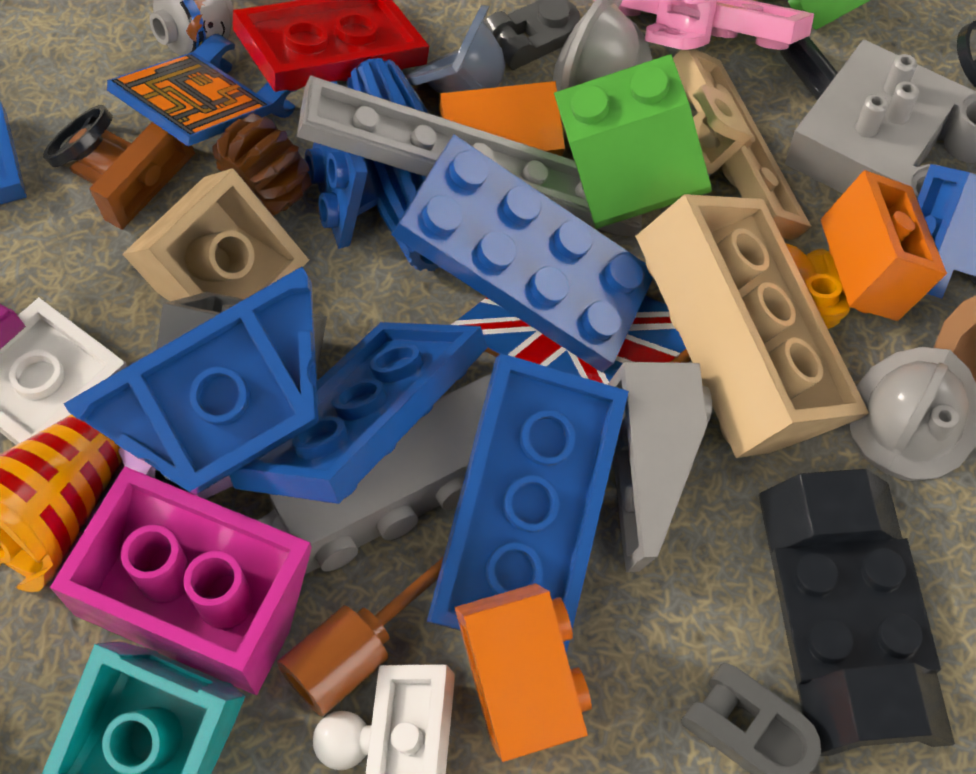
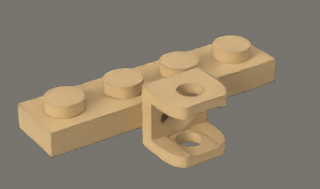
(734, 142)

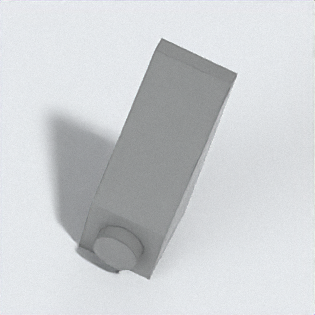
(656, 450)

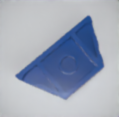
(217, 390)

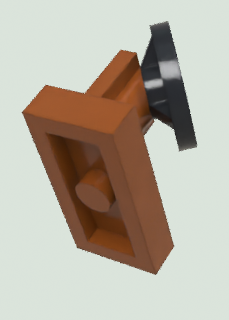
(121, 172)

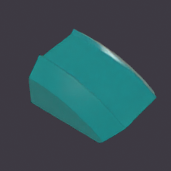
(143, 716)

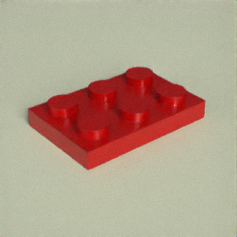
(326, 39)

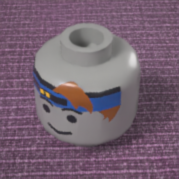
(188, 23)

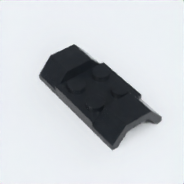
(853, 612)

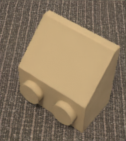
(216, 243)

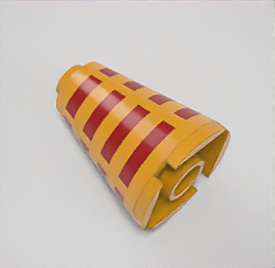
(49, 494)

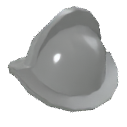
(599, 46)
(918, 414)

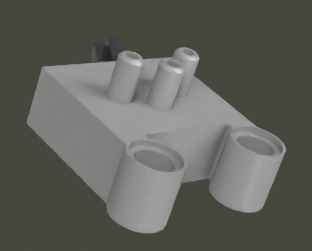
(876, 116)

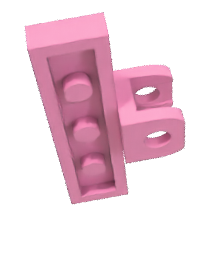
(692, 22)

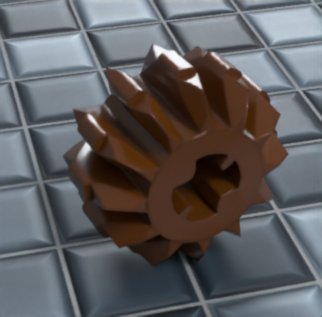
(264, 161)

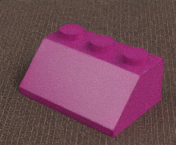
(186, 579)

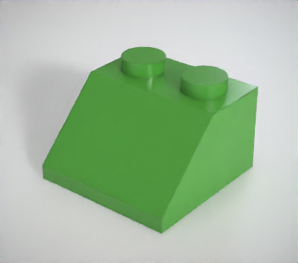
(633, 141)

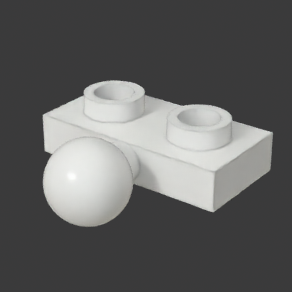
(407, 724)

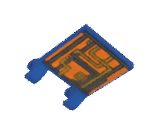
(195, 94)

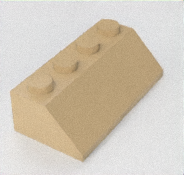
(749, 323)

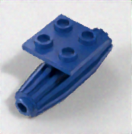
(356, 184)

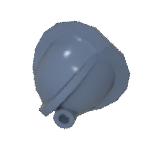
(472, 67)

